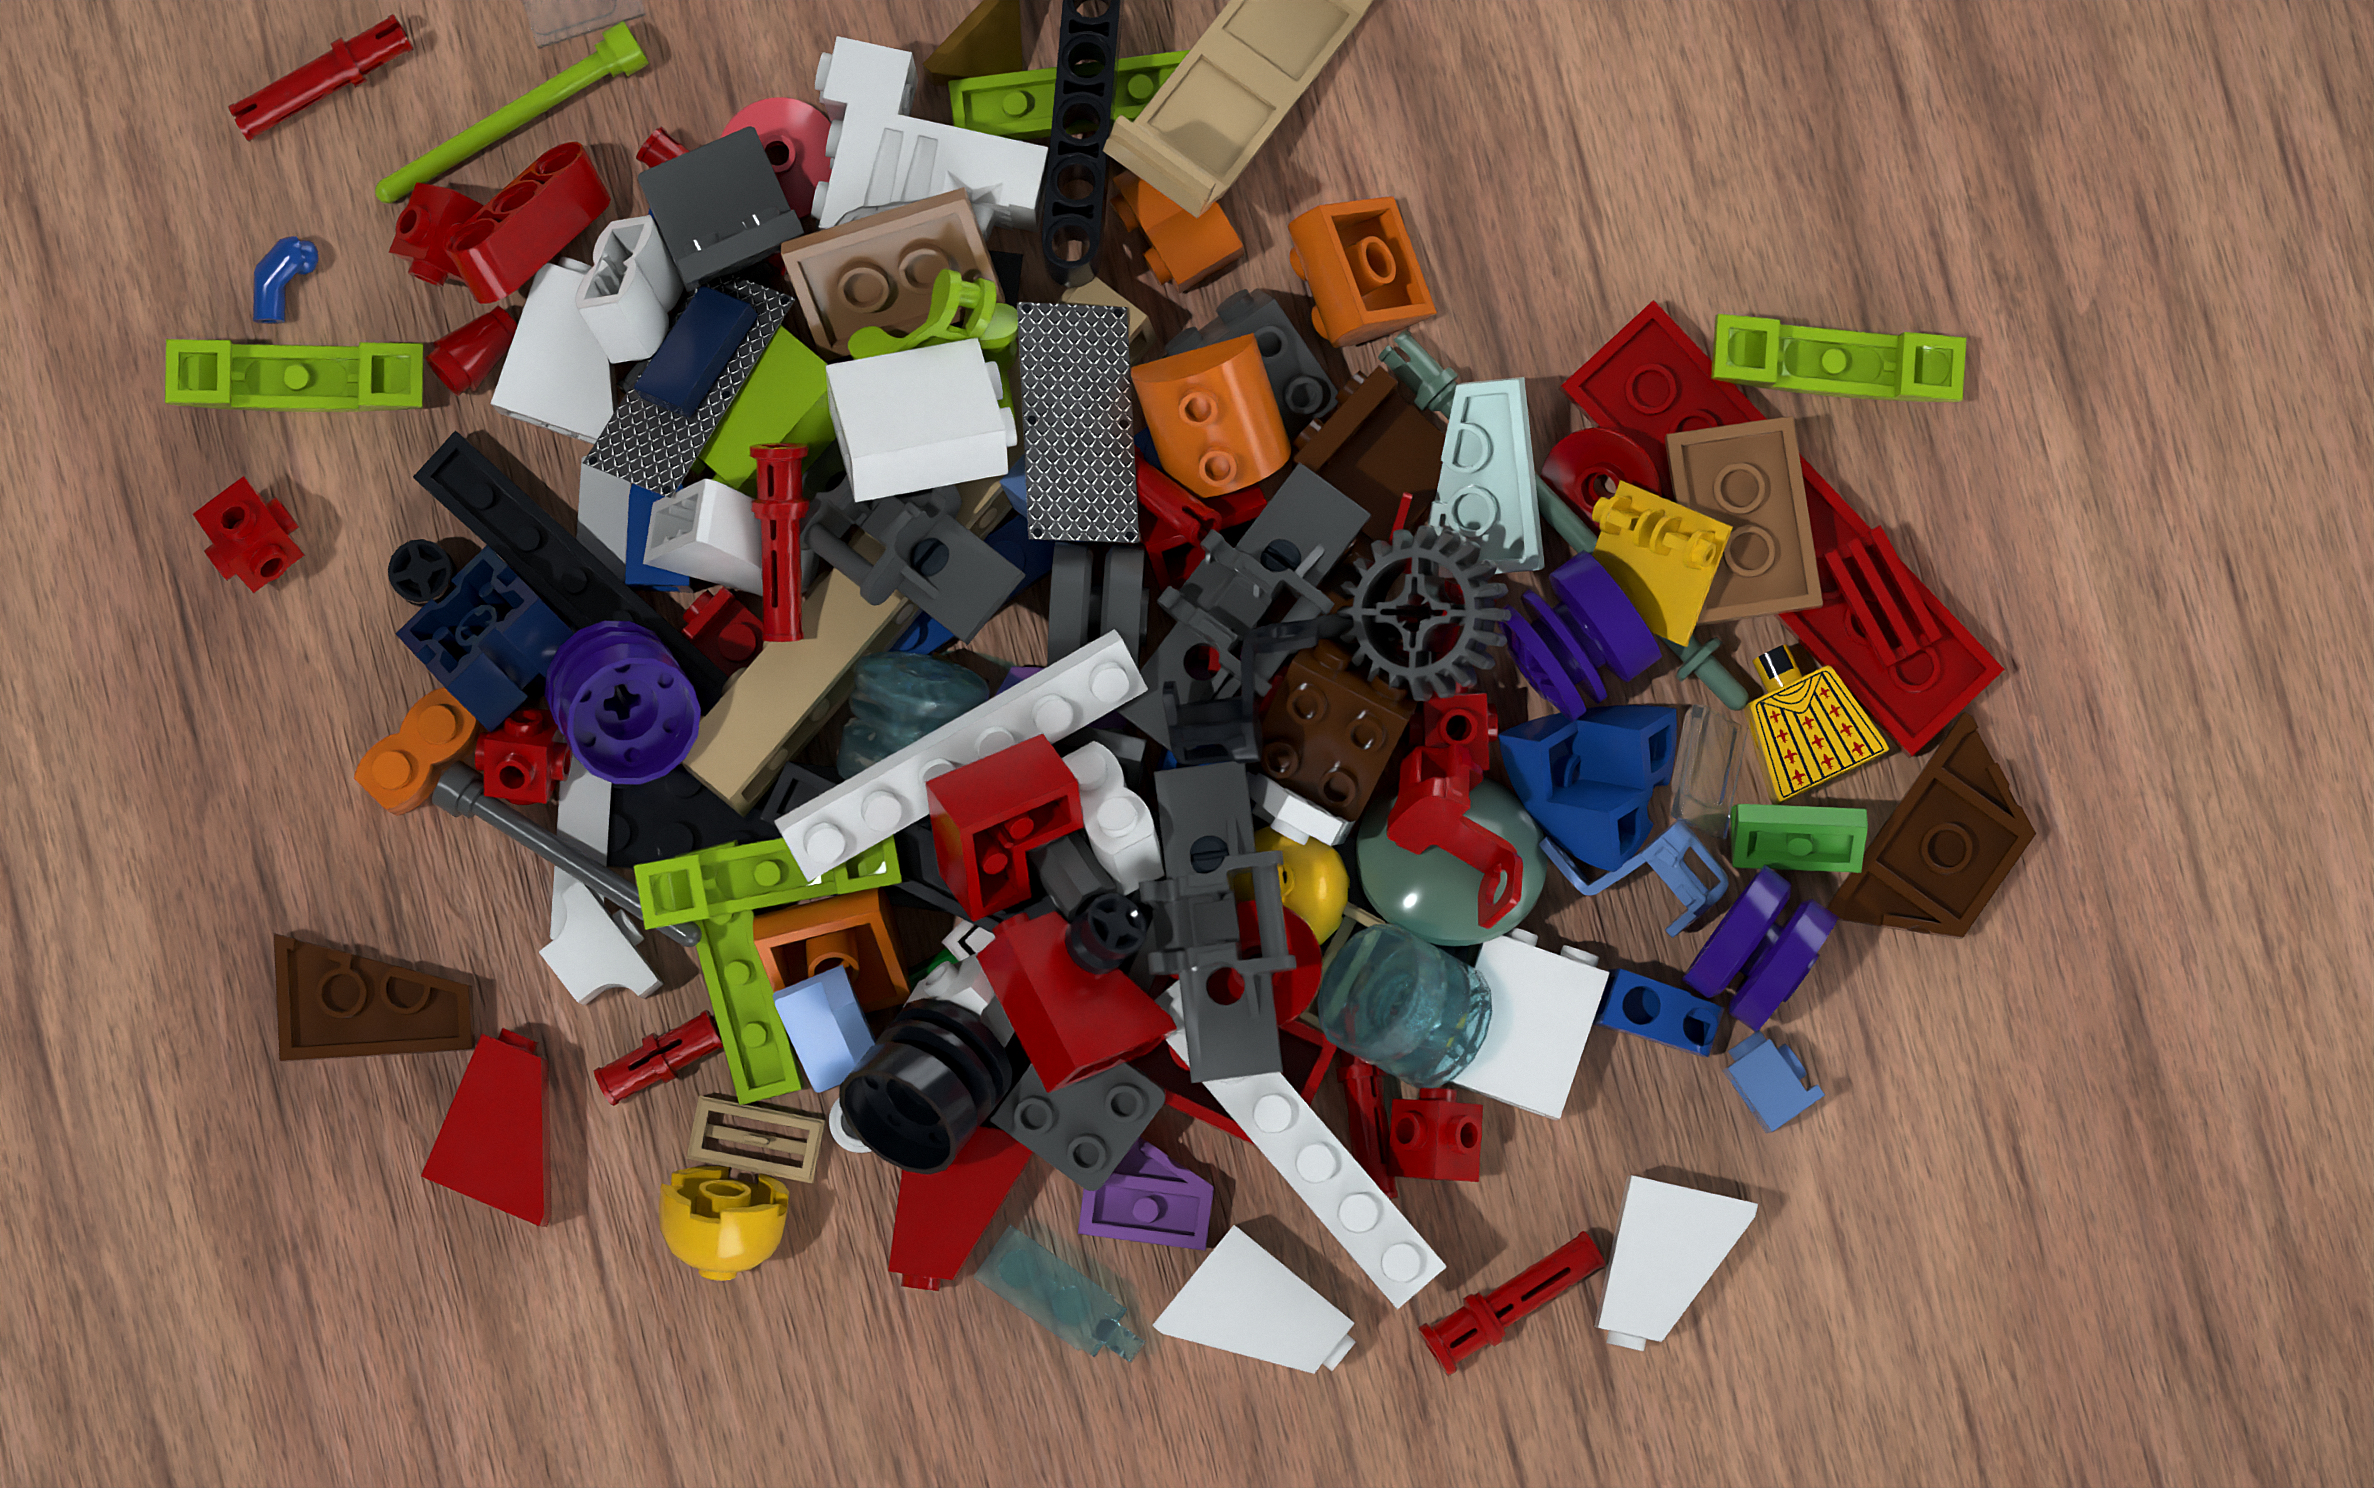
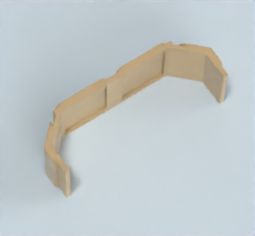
(1231, 95)

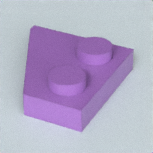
(1149, 1202)

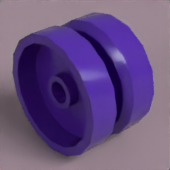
(1767, 954)

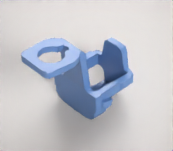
(1666, 857)

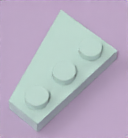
(1490, 476)

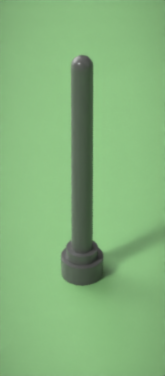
(462, 793)

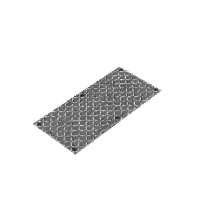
(1077, 422)
(658, 445)

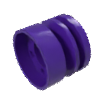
(1578, 635)
(644, 726)

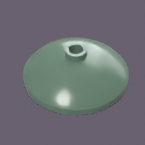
(1437, 892)

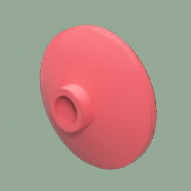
(803, 133)

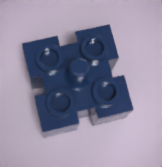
(487, 639)

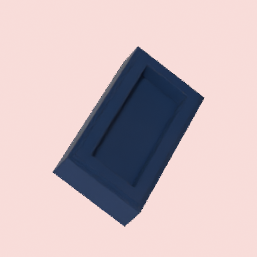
(695, 351)

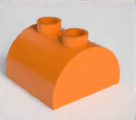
(1359, 270)
(1213, 417)
(835, 931)

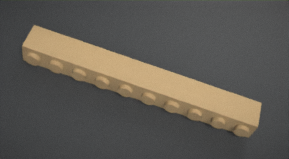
(798, 685)

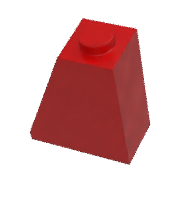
(1062, 1014)
(499, 1131)
(949, 1211)

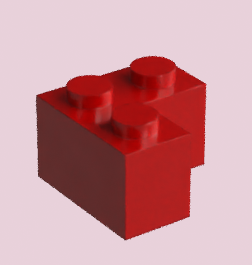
(993, 814)

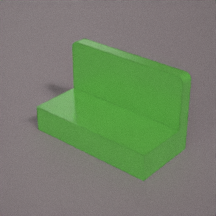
(1798, 837)

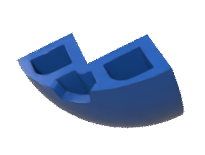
(1593, 776)

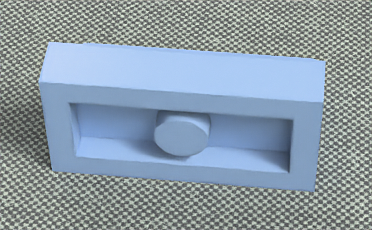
(825, 1026)

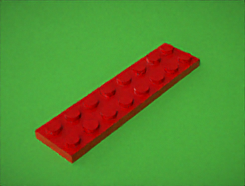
(1659, 384)

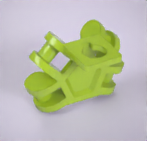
(984, 318)

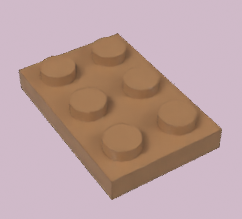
(885, 268)
(1756, 484)

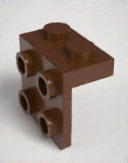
(1375, 451)
(1332, 729)

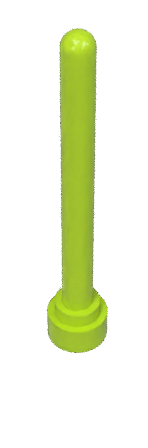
(614, 55)

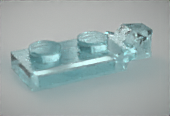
(1057, 1296)

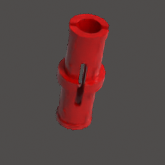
(659, 1058)

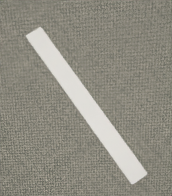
(585, 797)

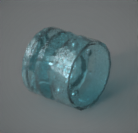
(899, 702)
(1404, 1006)

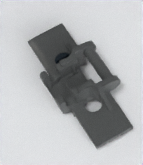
(927, 549)
(1233, 588)
(1197, 922)

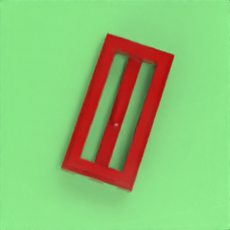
(1904, 585)

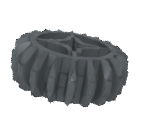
(1422, 589)

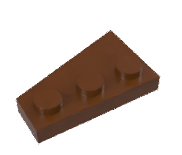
(363, 1007)

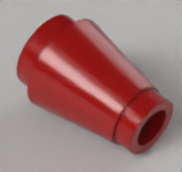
(472, 351)

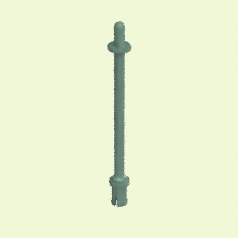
(1436, 391)

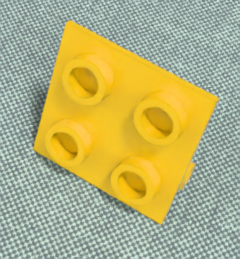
(1659, 557)

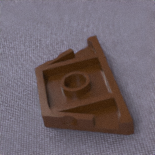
(1941, 845)

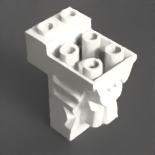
(893, 160)

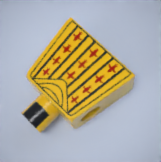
(1806, 727)

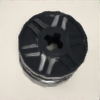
(925, 1086)

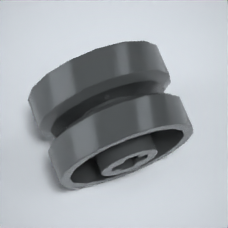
(1088, 610)

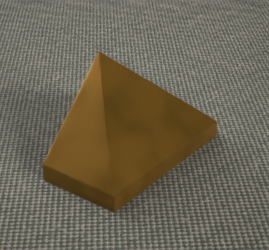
(981, 45)

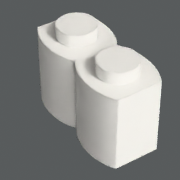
(630, 290)
(1115, 819)

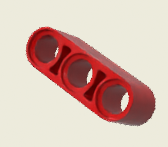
(528, 222)

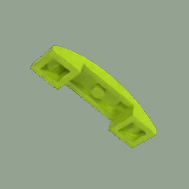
(1838, 361)
(294, 376)
(749, 879)

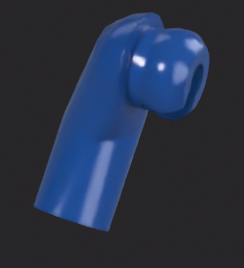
(275, 271)

